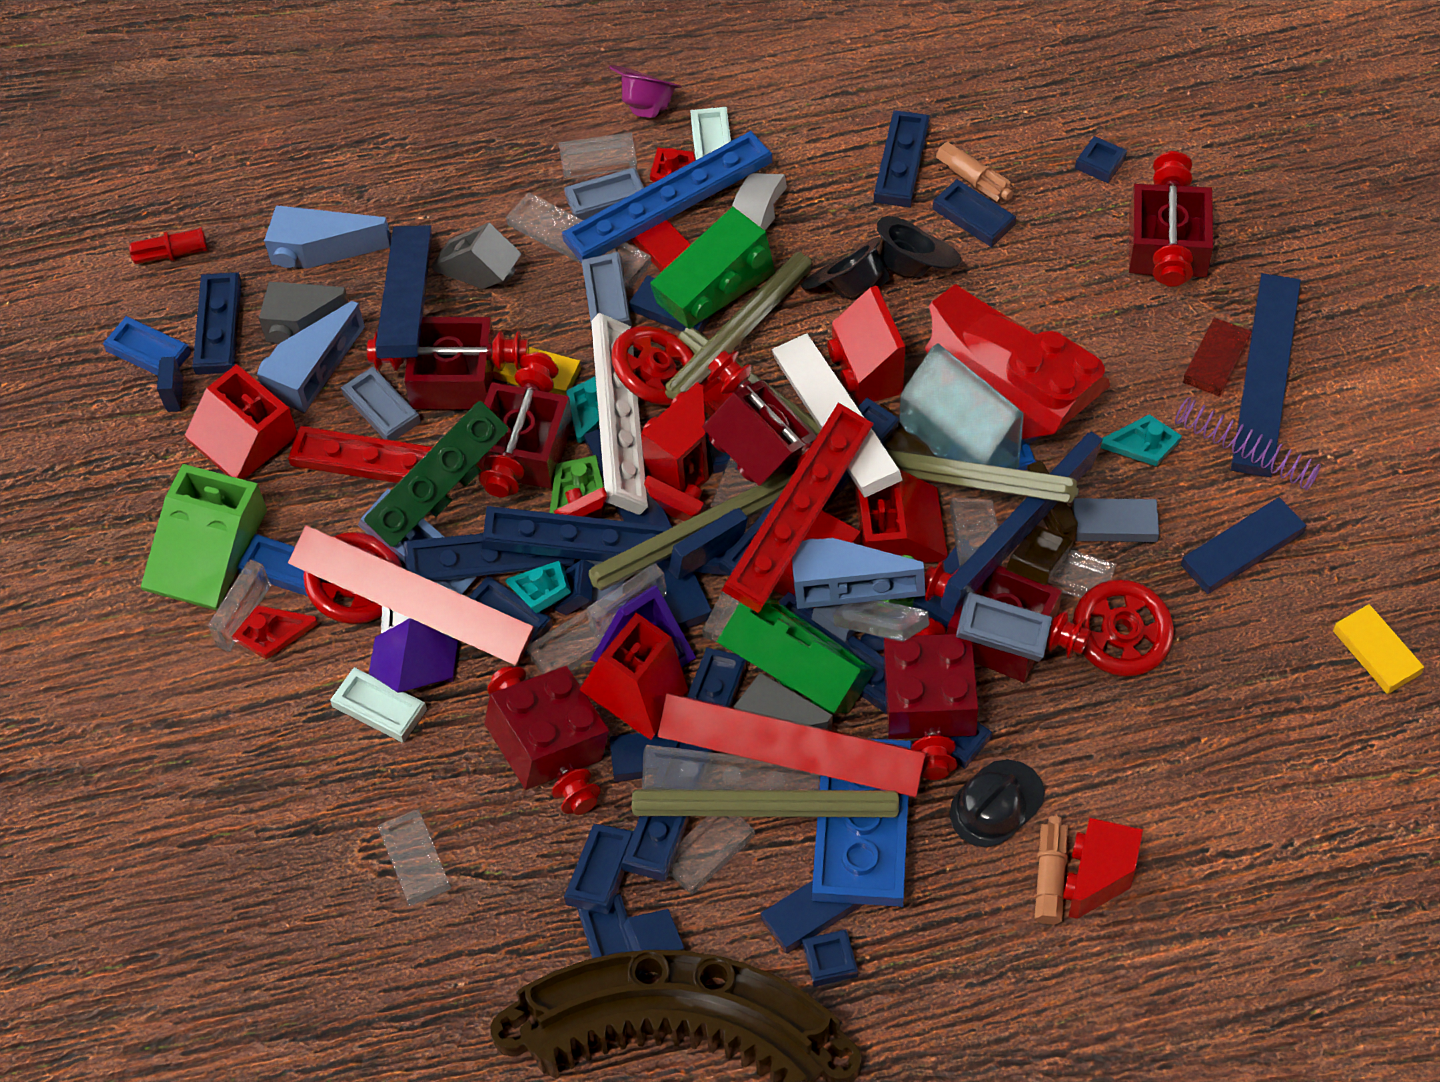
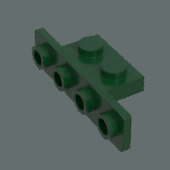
(436, 474)

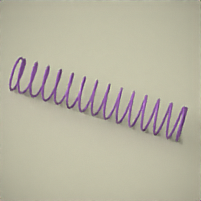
(1244, 444)

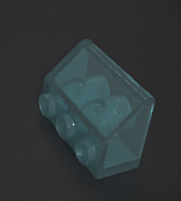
(960, 413)

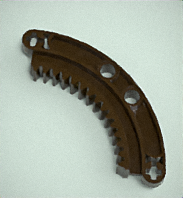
(607, 1002)

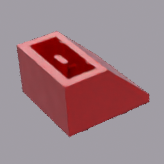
(240, 424)
(677, 443)
(903, 520)
(637, 676)

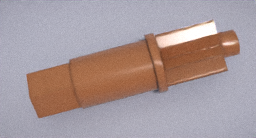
(976, 173)
(1051, 871)

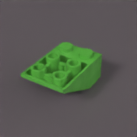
(202, 536)

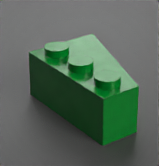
(714, 269)
(797, 655)

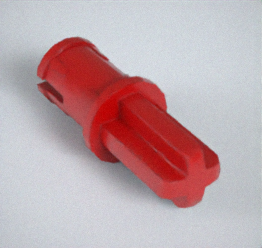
(168, 246)

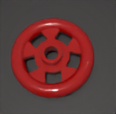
(652, 364)
(1136, 597)
(361, 609)

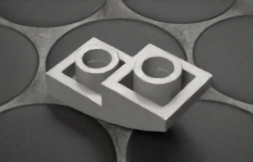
(758, 195)

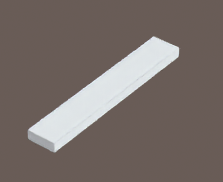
(820, 392)
(618, 423)

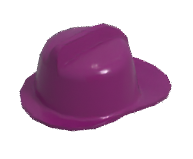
(643, 92)

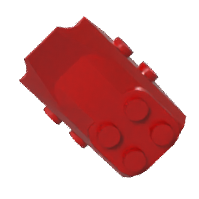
(1036, 372)

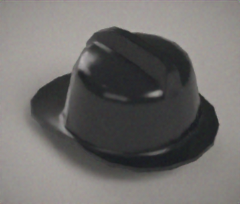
(911, 250)
(853, 273)
(996, 803)

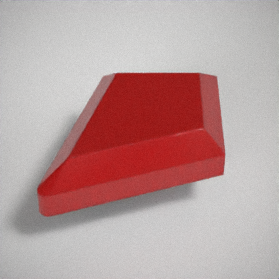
(668, 161)
(675, 502)
(590, 505)
(271, 630)

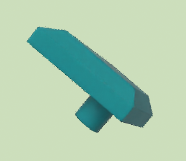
(584, 408)
(1143, 440)
(541, 586)

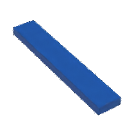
(667, 197)

